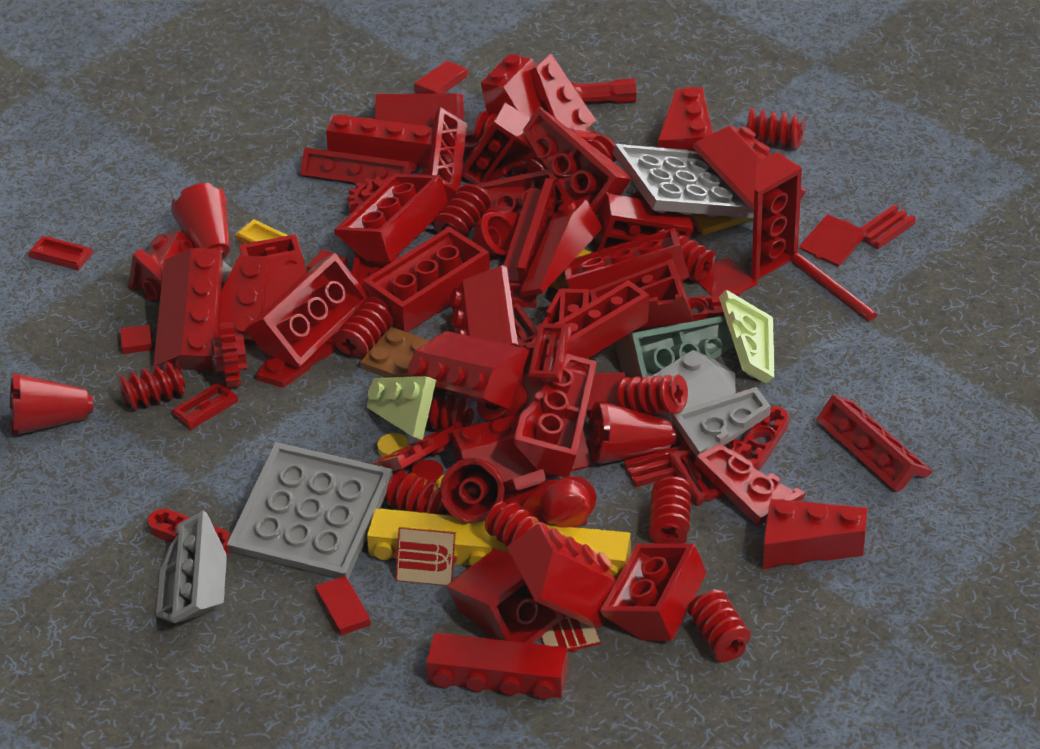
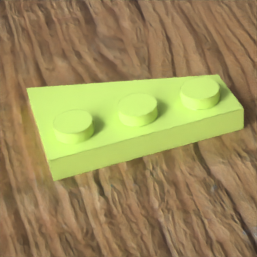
(751, 335)
(403, 402)

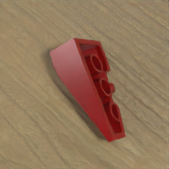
(573, 163)
(510, 192)
(562, 242)
(554, 420)

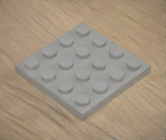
(679, 182)
(310, 510)

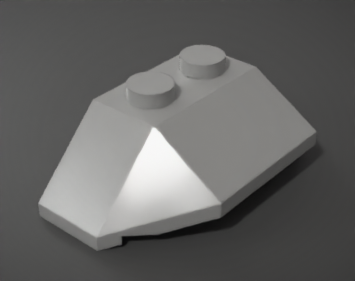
(704, 378)
(192, 572)

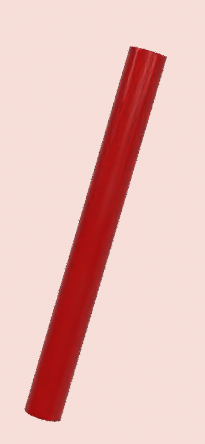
(833, 287)

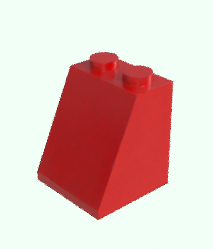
(512, 84)
(500, 601)

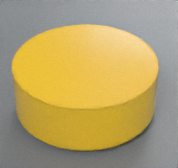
(391, 443)

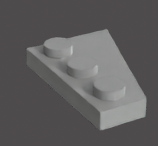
(721, 419)

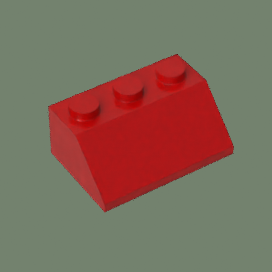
(415, 108)
(655, 589)

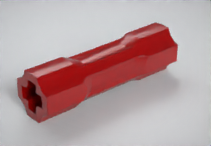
(615, 91)

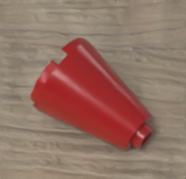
(203, 216)
(45, 404)
(626, 433)
(472, 489)

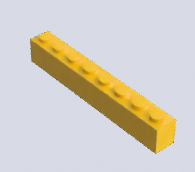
(474, 542)

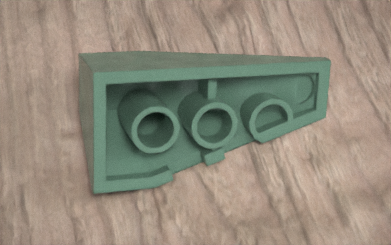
(654, 349)

